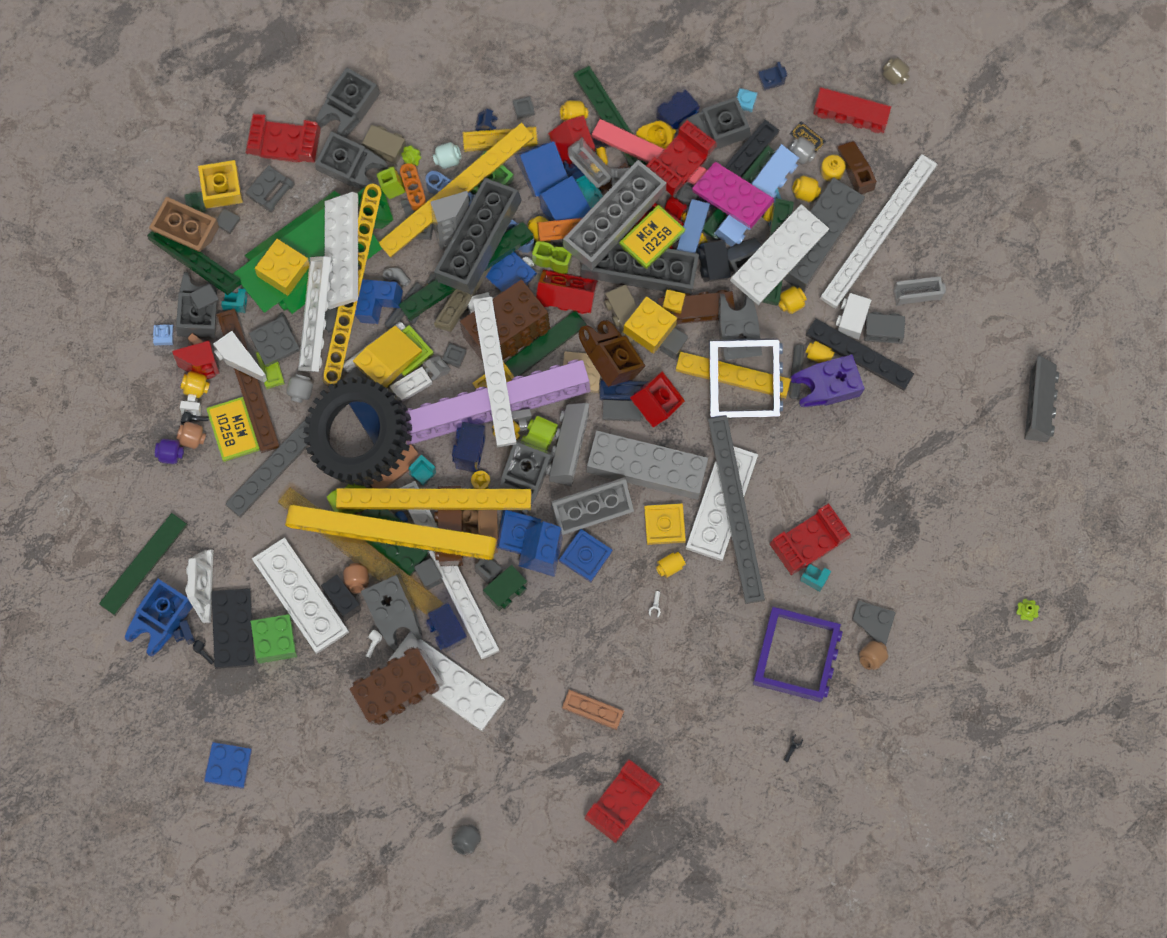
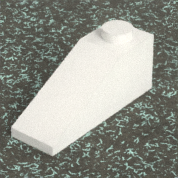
(236, 356)

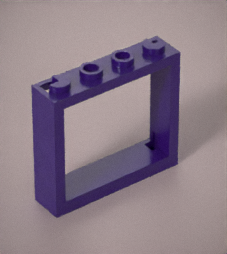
(791, 689)

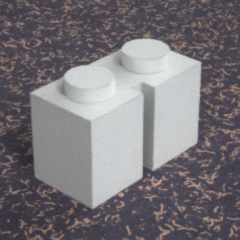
(854, 315)

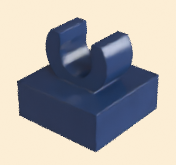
(484, 120)
(573, 170)
(185, 633)

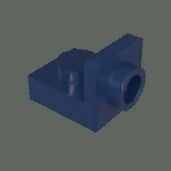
(773, 76)

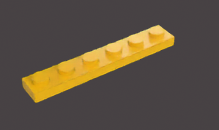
(730, 374)

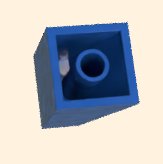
(541, 167)
(564, 201)
(542, 548)

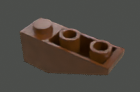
(857, 168)

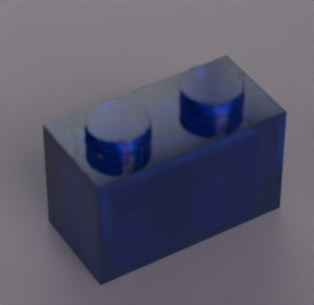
(677, 109)

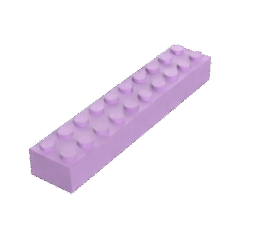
(475, 408)

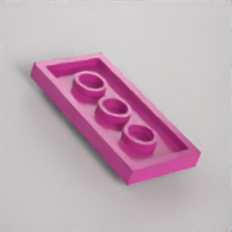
(733, 195)

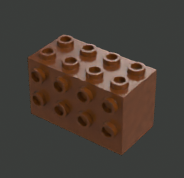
(518, 321)
(396, 686)

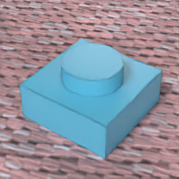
(746, 99)

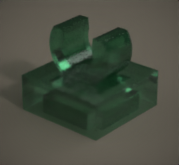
(195, 201)

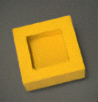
(673, 301)

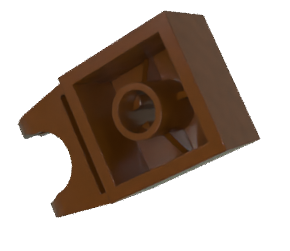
(611, 353)

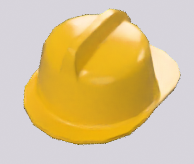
(657, 133)

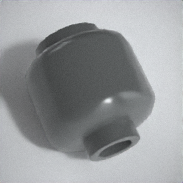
(466, 839)

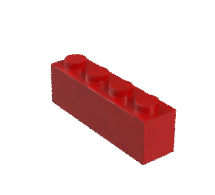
(852, 110)

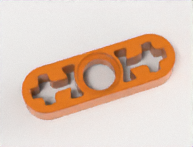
(409, 181)

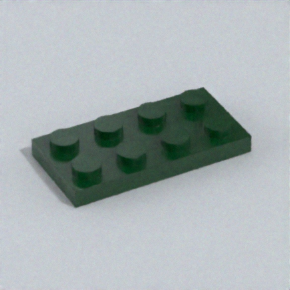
(403, 557)

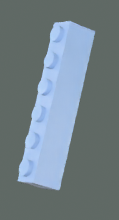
(767, 180)

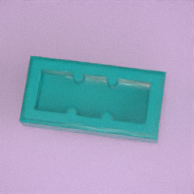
(589, 191)

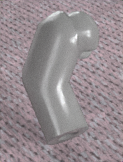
(396, 274)

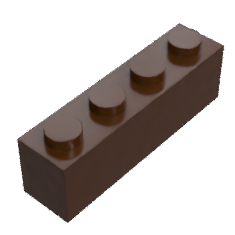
(700, 307)
(452, 521)

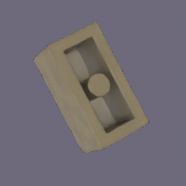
(384, 144)

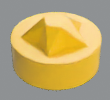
(480, 480)

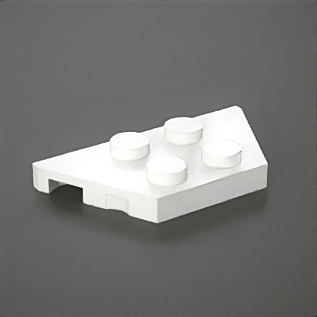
(200, 583)

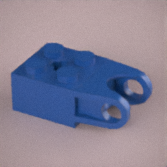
(156, 621)

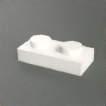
(411, 384)

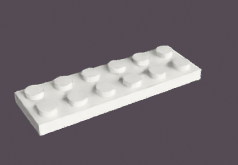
(342, 247)
(779, 254)
(314, 314)
(711, 527)
(300, 595)
(460, 690)

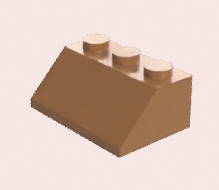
(184, 224)
(481, 523)

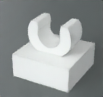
(191, 406)

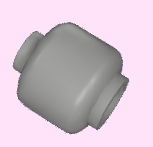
(803, 149)
(299, 388)

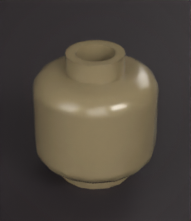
(896, 71)

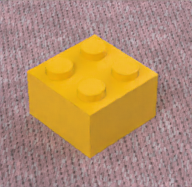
(220, 184)
(282, 267)
(650, 325)

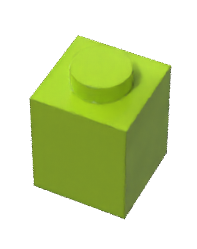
(391, 183)

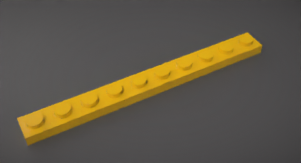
(464, 182)
(434, 499)

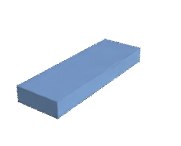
(694, 226)

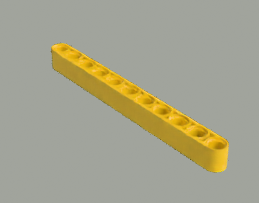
(342, 311)
(391, 532)

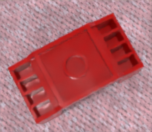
(283, 140)
(682, 157)
(810, 540)
(622, 801)

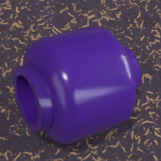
(169, 451)

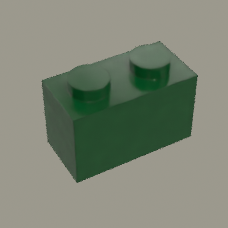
(505, 588)

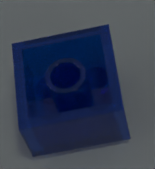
(469, 446)
(446, 628)

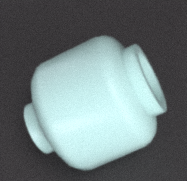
(447, 155)

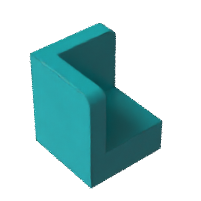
(236, 301)
(422, 470)
(815, 577)

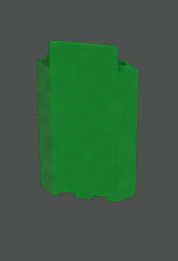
(305, 236)

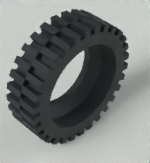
(387, 447)

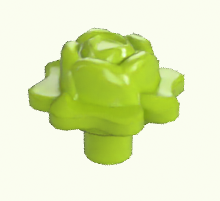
(411, 155)
(1027, 610)

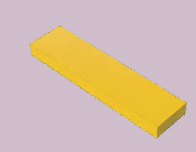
(487, 139)

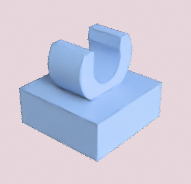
(163, 335)

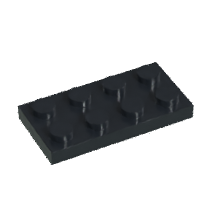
(232, 628)

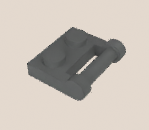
(265, 185)

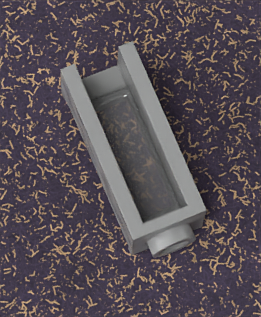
(589, 163)
(919, 290)

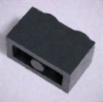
(714, 261)
(341, 597)

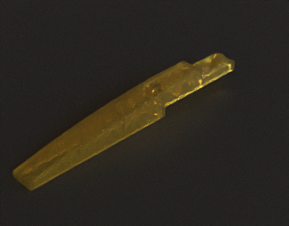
(367, 556)

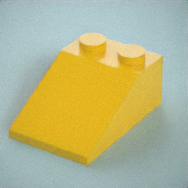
(387, 356)

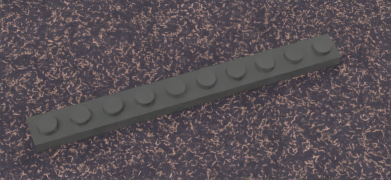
(274, 465)
(736, 510)

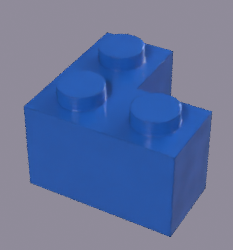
(374, 296)

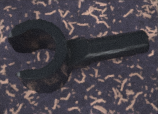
(188, 417)
(198, 648)
(793, 746)

